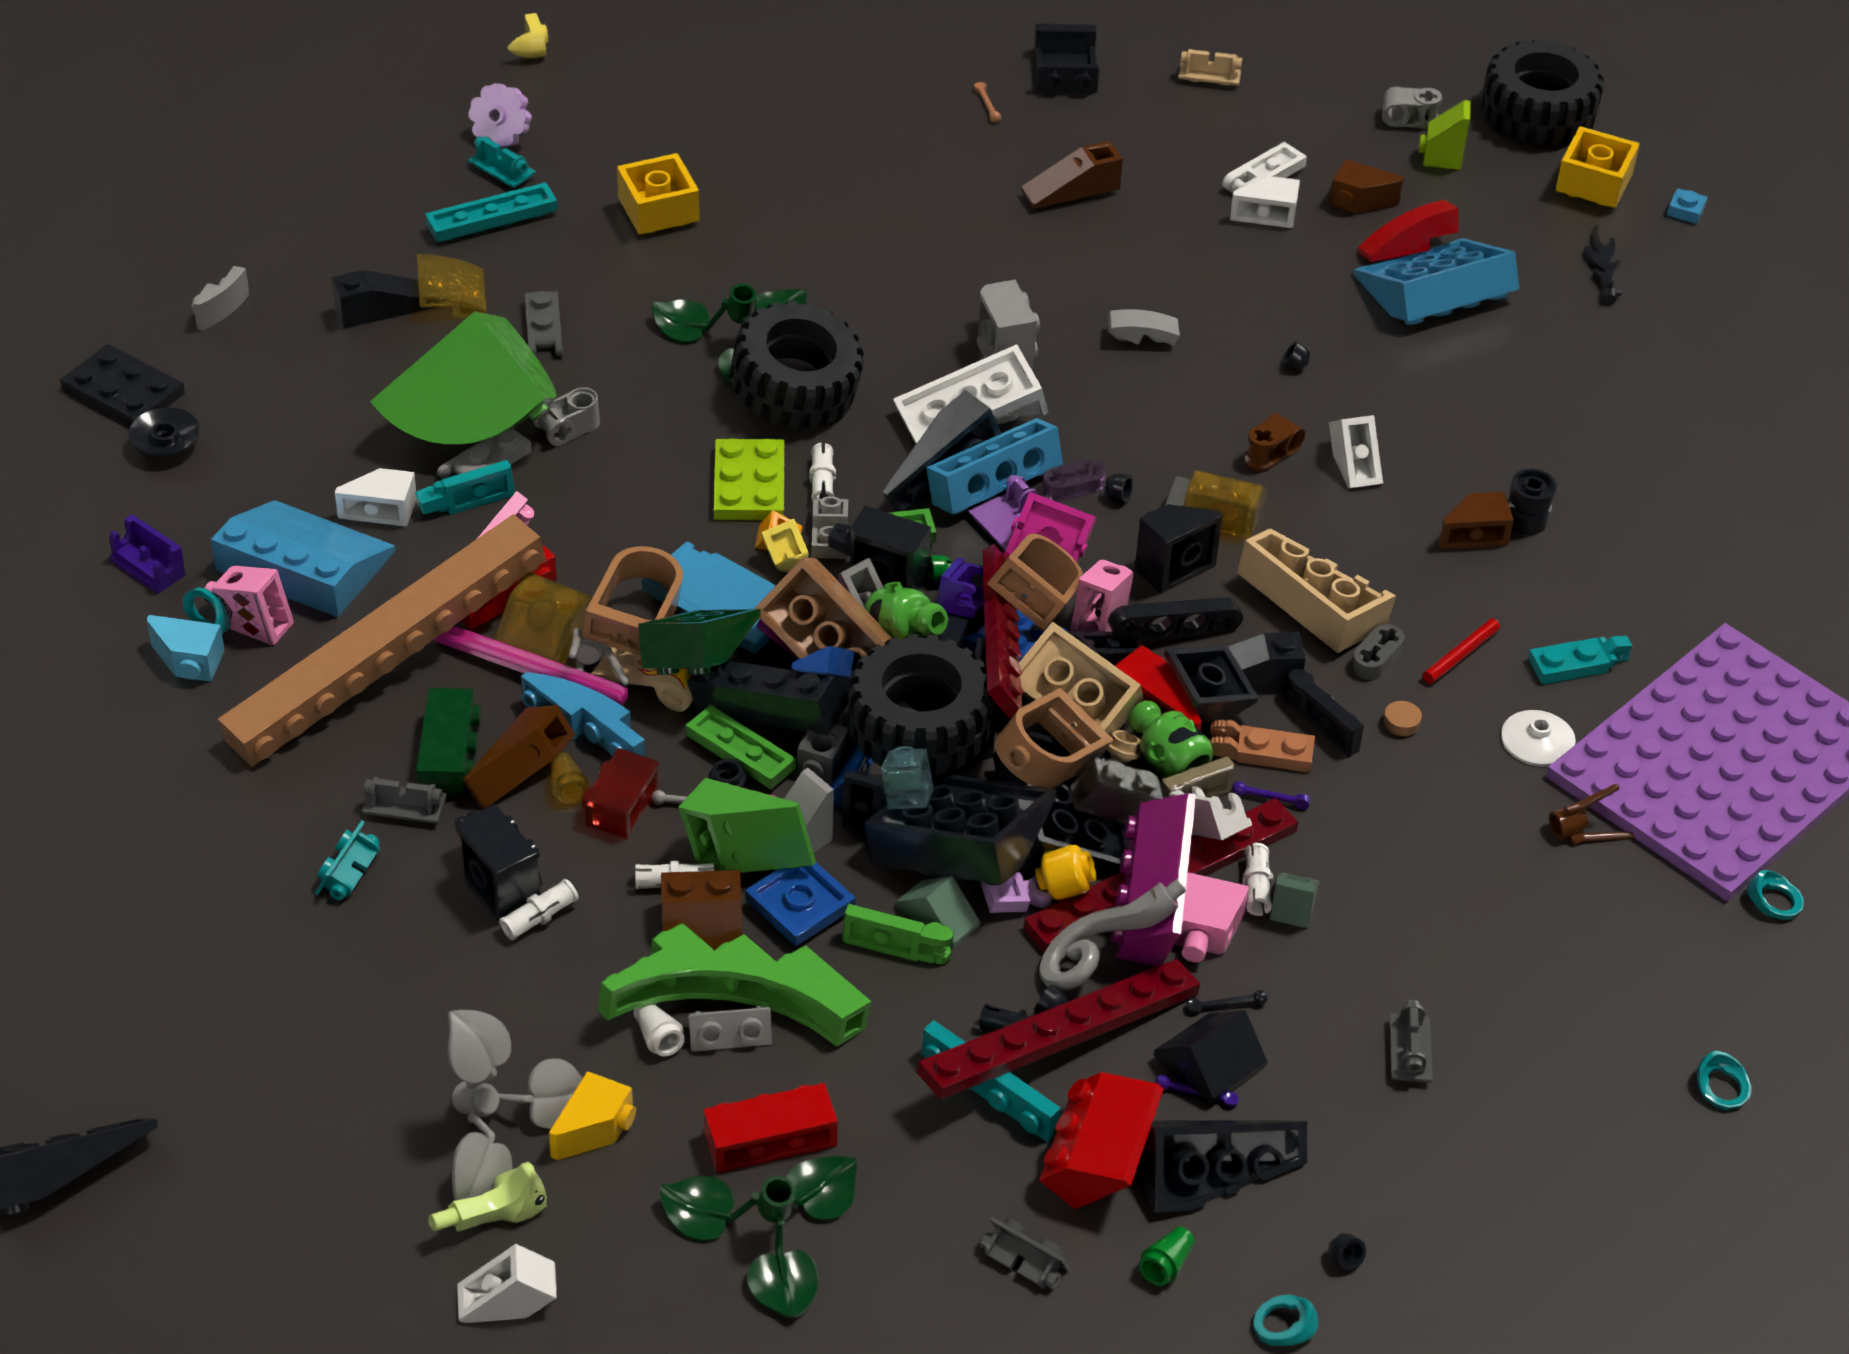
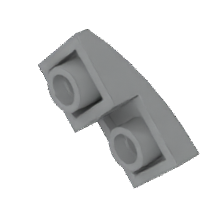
(220, 300)
(1134, 324)
(825, 516)

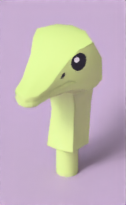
(514, 1198)

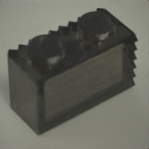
(1113, 790)

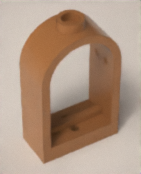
(1043, 574)
(620, 628)
(1057, 715)

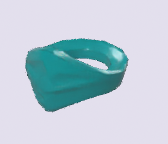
(221, 614)
(1773, 880)
(1729, 1066)
(1299, 1331)

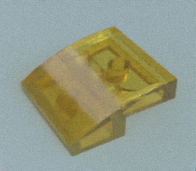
(451, 283)

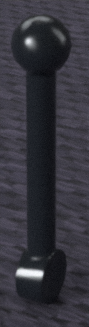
(1195, 1006)

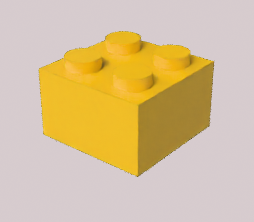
(1597, 167)
(658, 193)

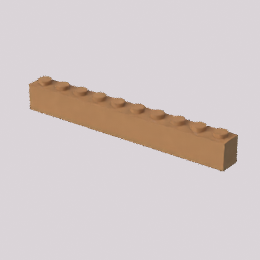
(381, 640)

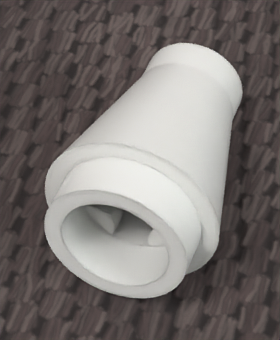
(660, 1031)

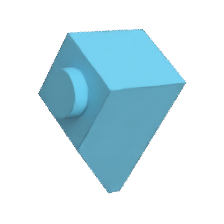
(187, 646)

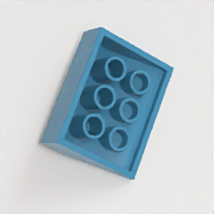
(1440, 279)
(315, 558)

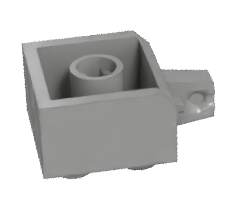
(1007, 321)

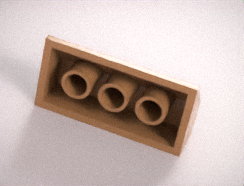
(817, 612)

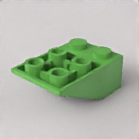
(745, 829)

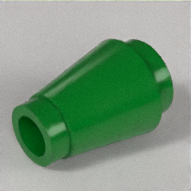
(1166, 1256)

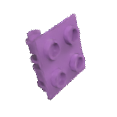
(998, 513)

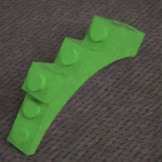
(740, 972)

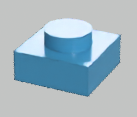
(1687, 205)

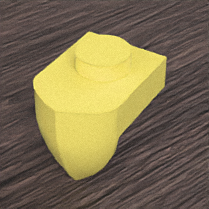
(533, 42)
(785, 545)

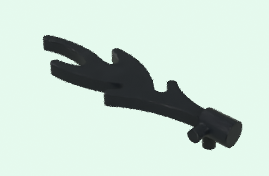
(1604, 268)

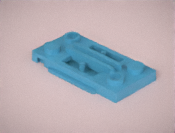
(715, 583)

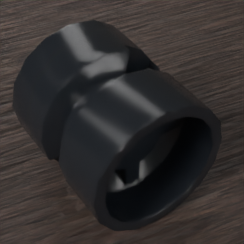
(1531, 500)

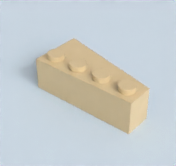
(1313, 590)

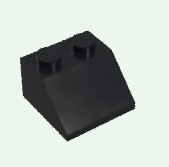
(1177, 545)

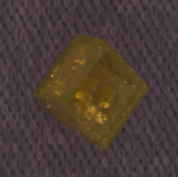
(1234, 499)
(542, 617)

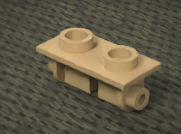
(1224, 69)

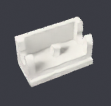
(1212, 820)

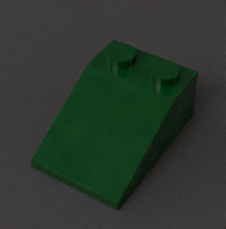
(694, 639)

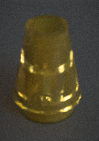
(567, 779)

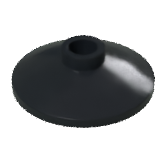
(164, 432)

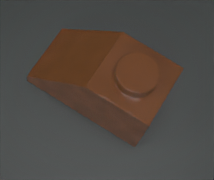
(1365, 188)
(1478, 522)

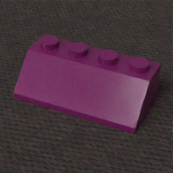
(1155, 854)

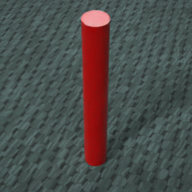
(1461, 651)

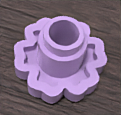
(500, 114)

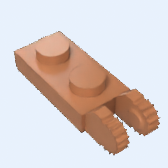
(1262, 746)

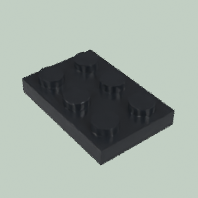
(121, 384)

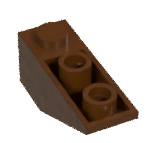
(1081, 174)
(519, 753)

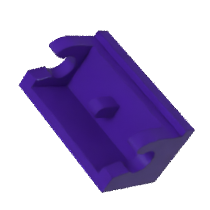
(147, 555)
(958, 592)

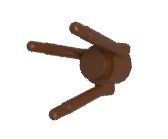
(1572, 820)

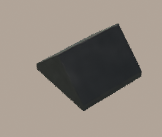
(1212, 681)
(1214, 1053)

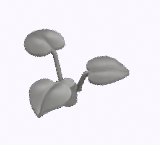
(474, 1050)

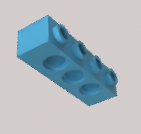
(983, 469)

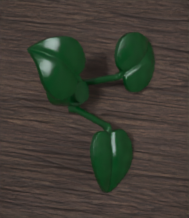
(686, 319)
(779, 1281)

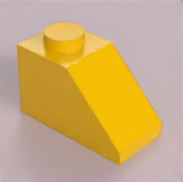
(592, 1117)

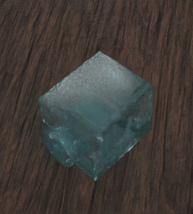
(907, 778)

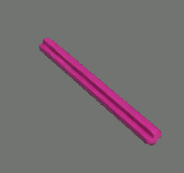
(527, 662)

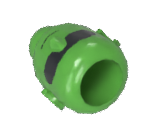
(906, 612)
(1169, 740)

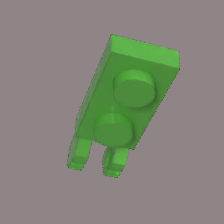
(897, 935)

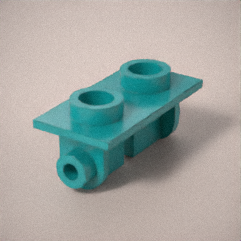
(500, 163)
(339, 874)

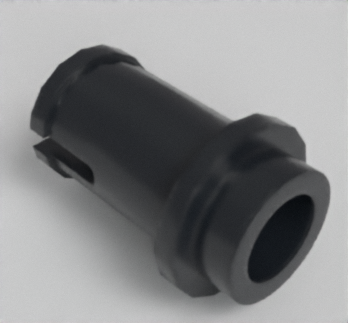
(995, 1018)

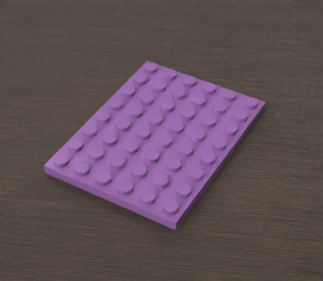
(1718, 761)

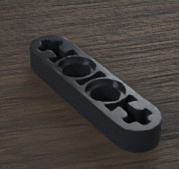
(1136, 620)

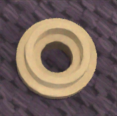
(1124, 746)

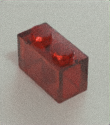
(621, 793)

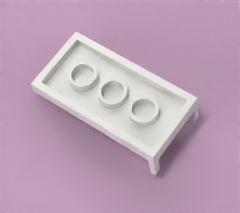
(998, 381)

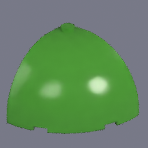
(469, 385)

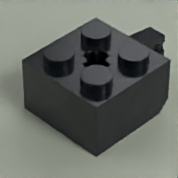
(893, 544)
(498, 860)

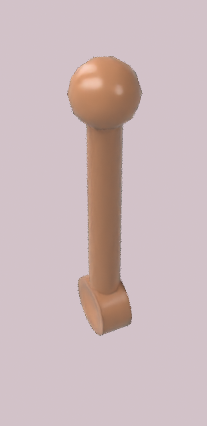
(980, 88)

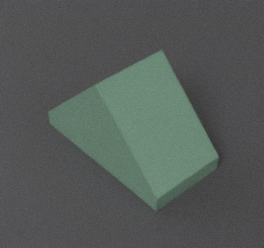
(1294, 899)
(940, 902)

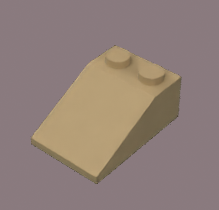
(1089, 679)

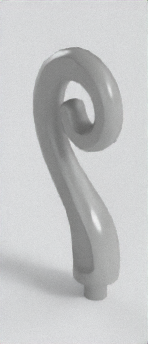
(1140, 914)

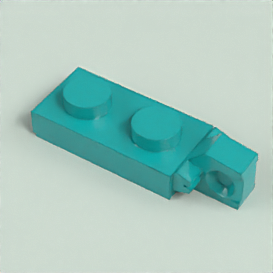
(468, 489)
(1579, 658)

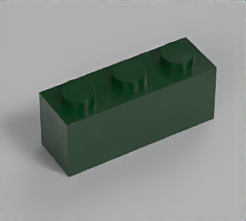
(448, 739)

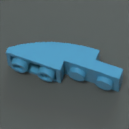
(585, 710)

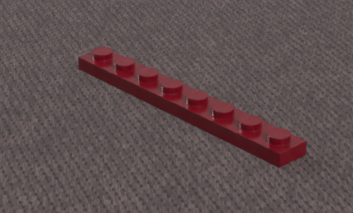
(1001, 639)
(1206, 855)
(1057, 1029)

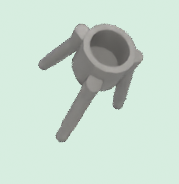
(588, 652)

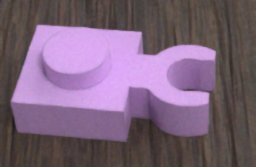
(1015, 895)

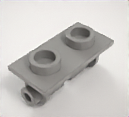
(730, 1029)

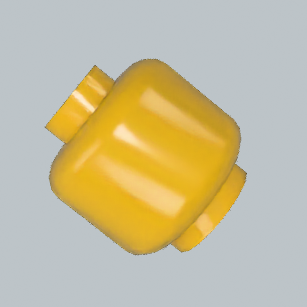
(1066, 872)

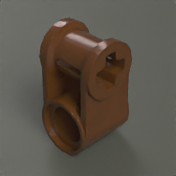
(1272, 442)

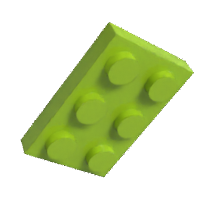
(748, 478)

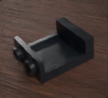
(1066, 58)

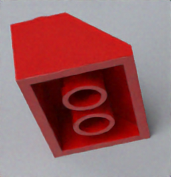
(1100, 1137)

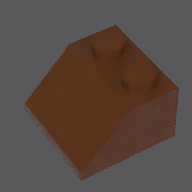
(704, 903)

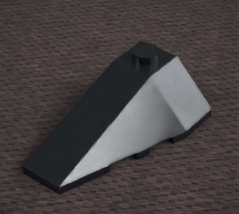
(1205, 1159)

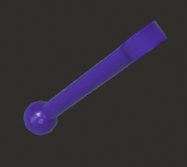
(1301, 801)
(1229, 1100)

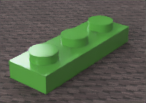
(736, 742)

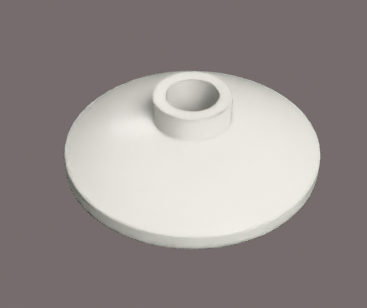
(1536, 737)

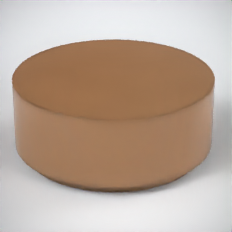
(1402, 718)

